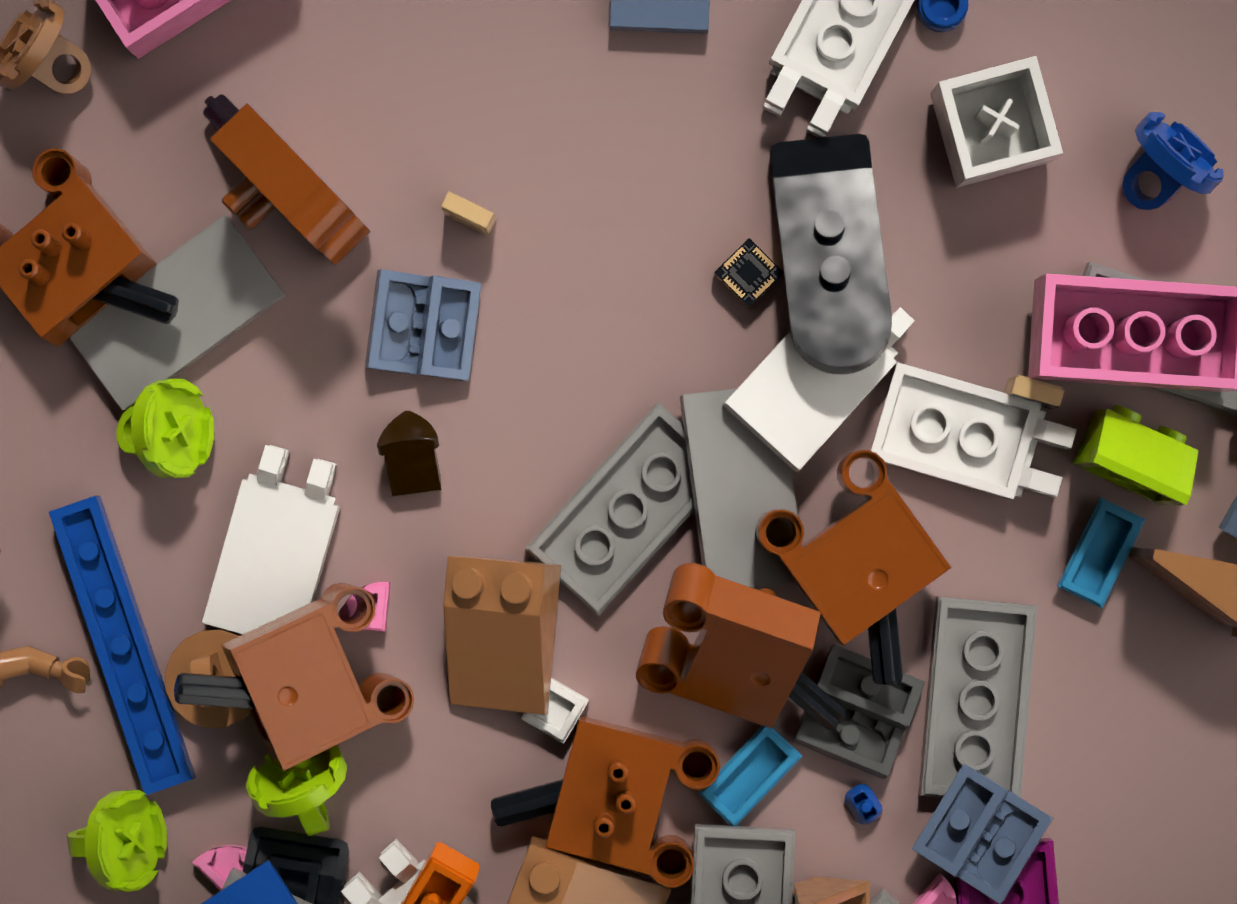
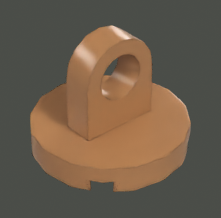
(34, 45)
(203, 655)

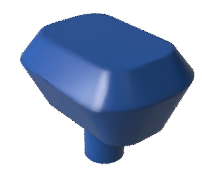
(863, 804)

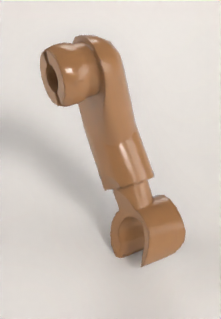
(30, 660)

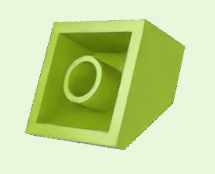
(1138, 457)

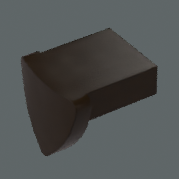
(410, 454)

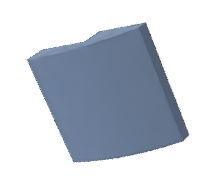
(423, 325)
(982, 833)

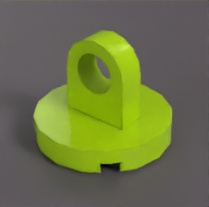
(168, 428)
(298, 789)
(122, 841)

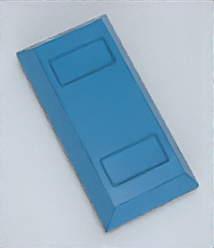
(1101, 552)
(750, 774)

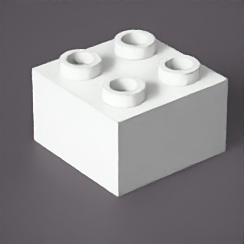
(996, 121)

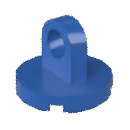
(1175, 157)

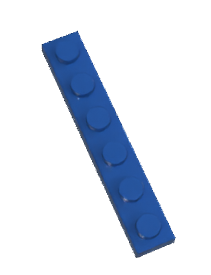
(122, 644)

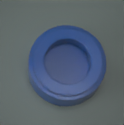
(942, 14)

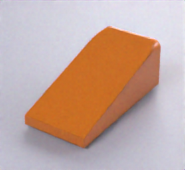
(443, 878)

